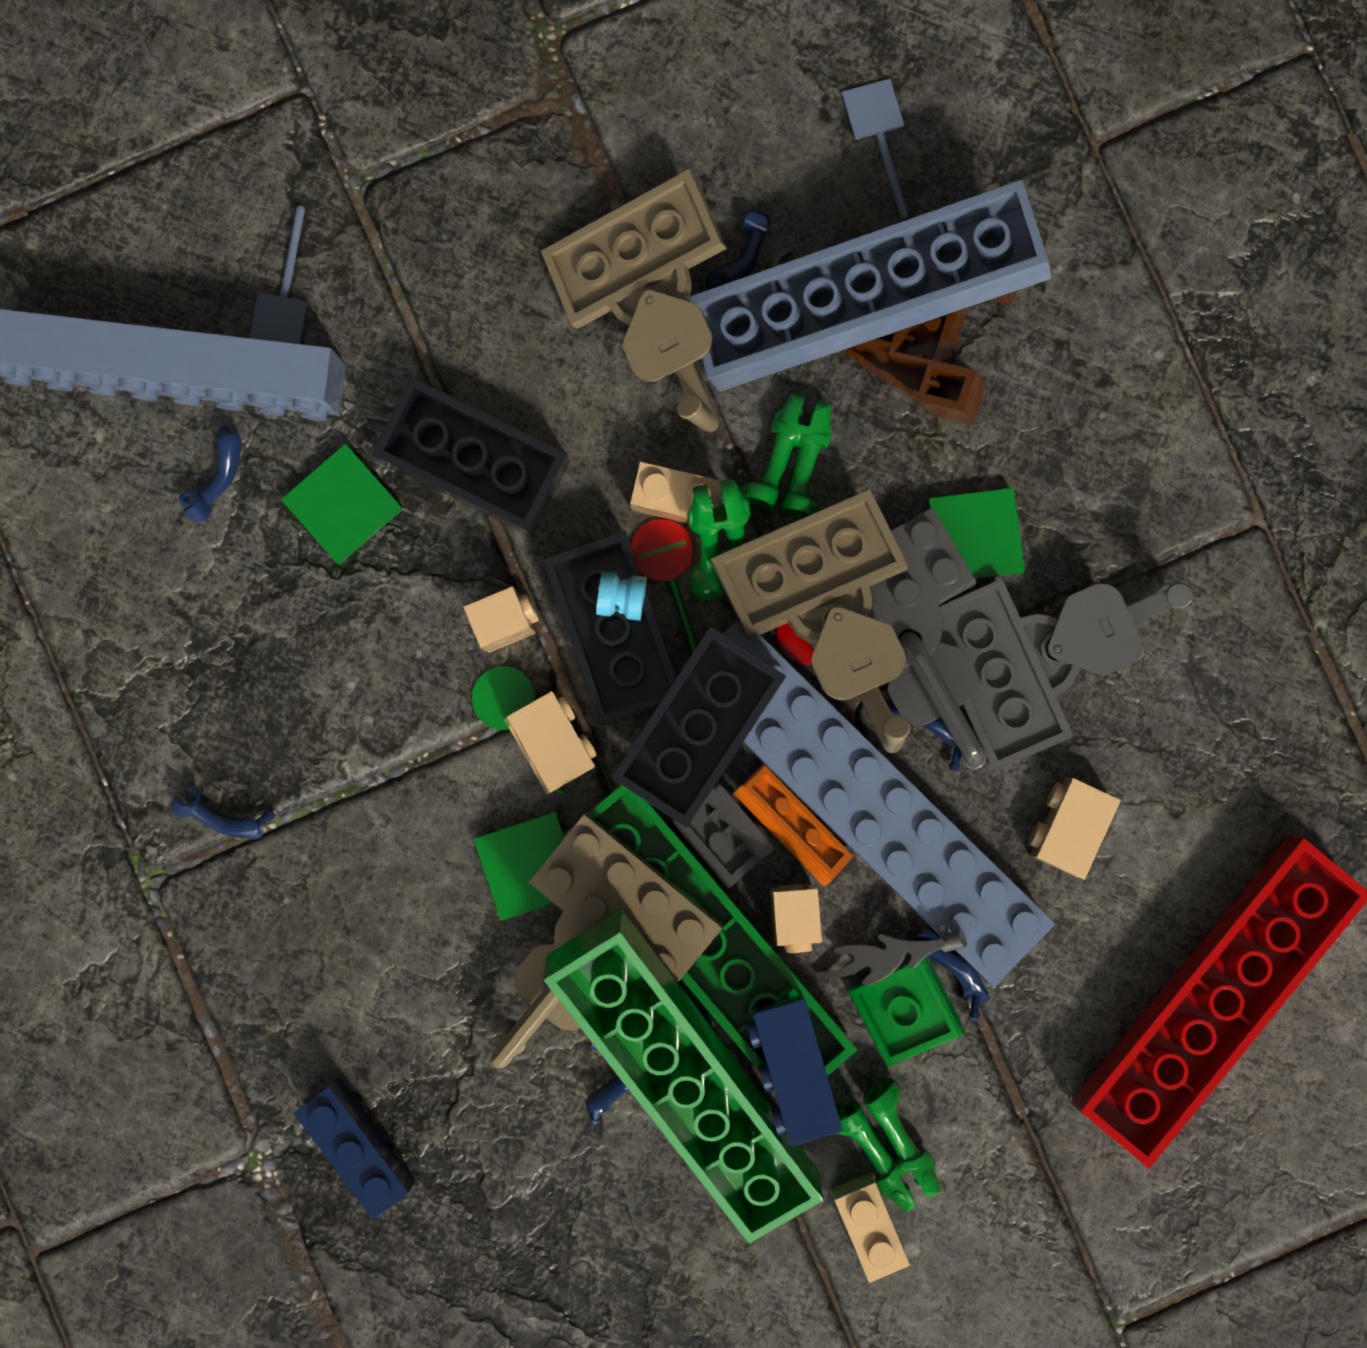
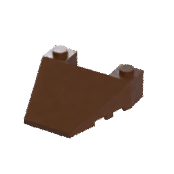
(920, 368)

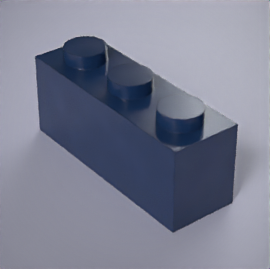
(794, 1070)
(355, 1148)

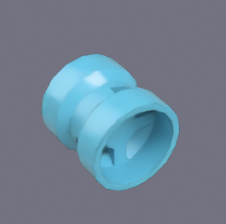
(621, 595)

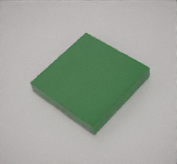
(342, 504)
(983, 531)
(513, 859)
(907, 1012)

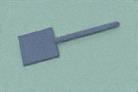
(873, 111)
(279, 316)

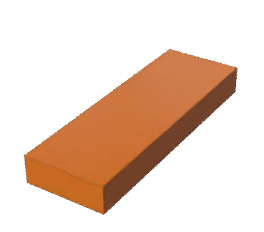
(793, 825)

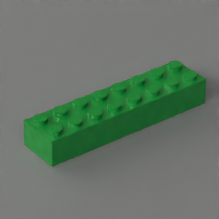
(739, 964)
(682, 1075)

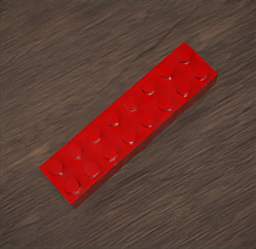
(1220, 999)

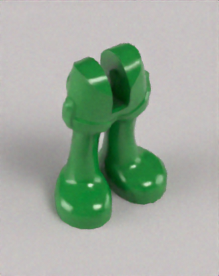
(791, 434)
(707, 523)
(882, 1103)

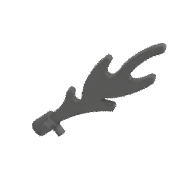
(886, 961)

